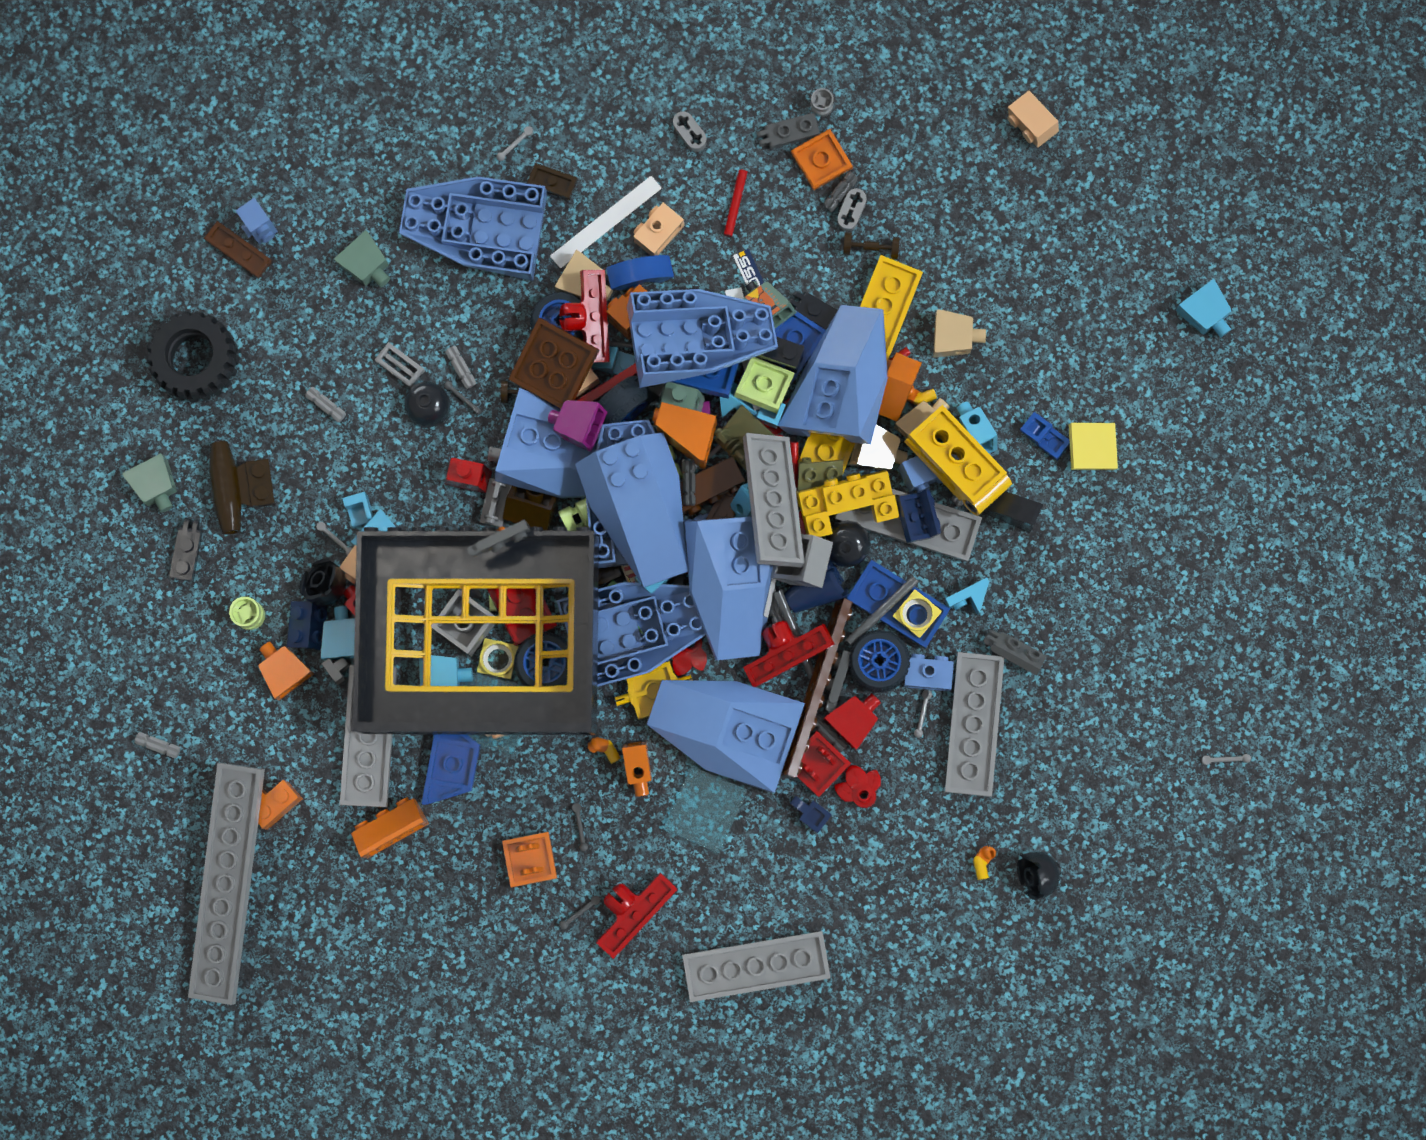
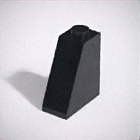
(1015, 510)

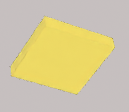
(1093, 446)

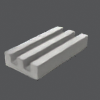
(415, 376)

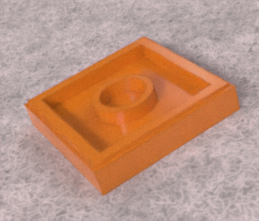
(821, 159)

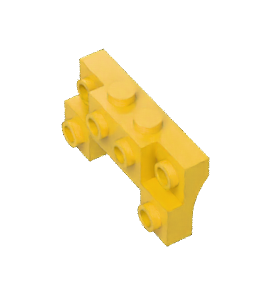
(846, 495)

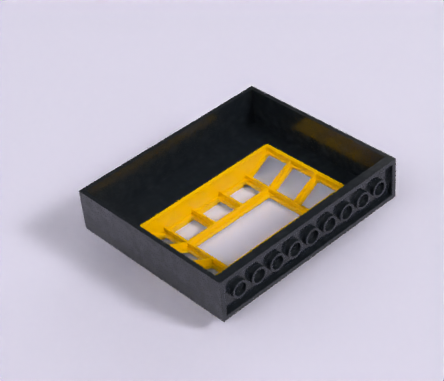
(442, 562)

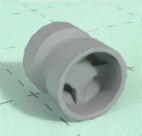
(823, 98)

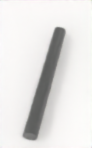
(882, 610)
(788, 617)

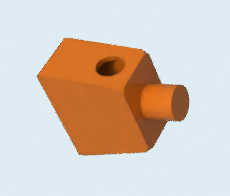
(282, 670)
(636, 755)

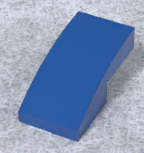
(1045, 436)

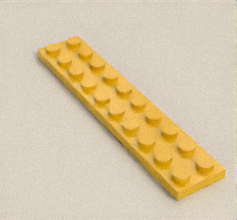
(892, 291)

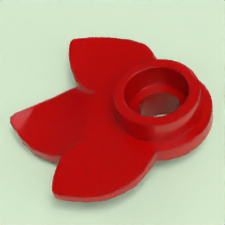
(690, 658)
(857, 783)

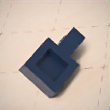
(813, 815)

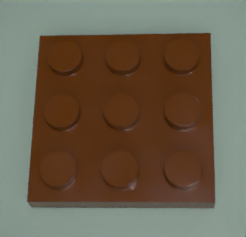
(553, 363)

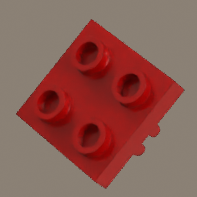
(821, 765)

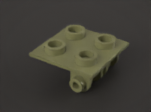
(732, 434)
(815, 473)

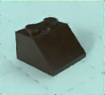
(530, 506)

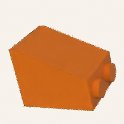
(686, 430)

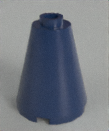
(804, 597)

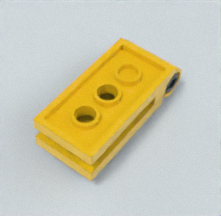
(972, 478)

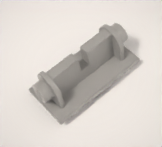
(494, 503)

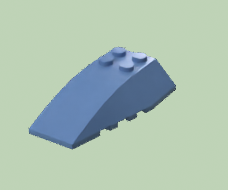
(639, 504)

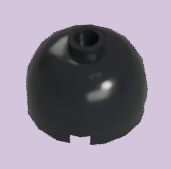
(427, 404)
(850, 543)
(323, 583)
(1039, 873)

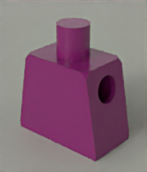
(578, 422)

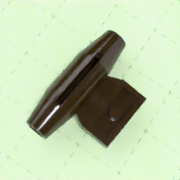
(237, 486)

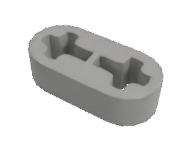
(693, 128)
(856, 212)

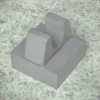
(336, 669)

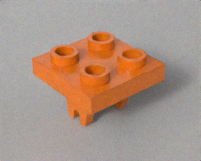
(529, 859)

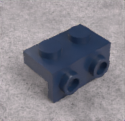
(918, 516)
(306, 625)

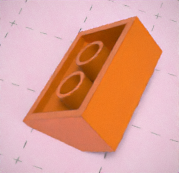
(388, 827)

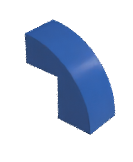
(639, 270)

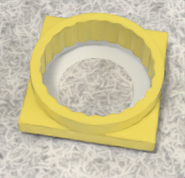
(916, 598)
(490, 645)

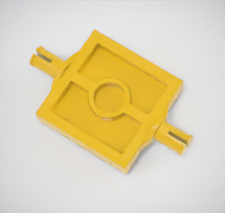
(644, 688)

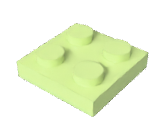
(764, 384)

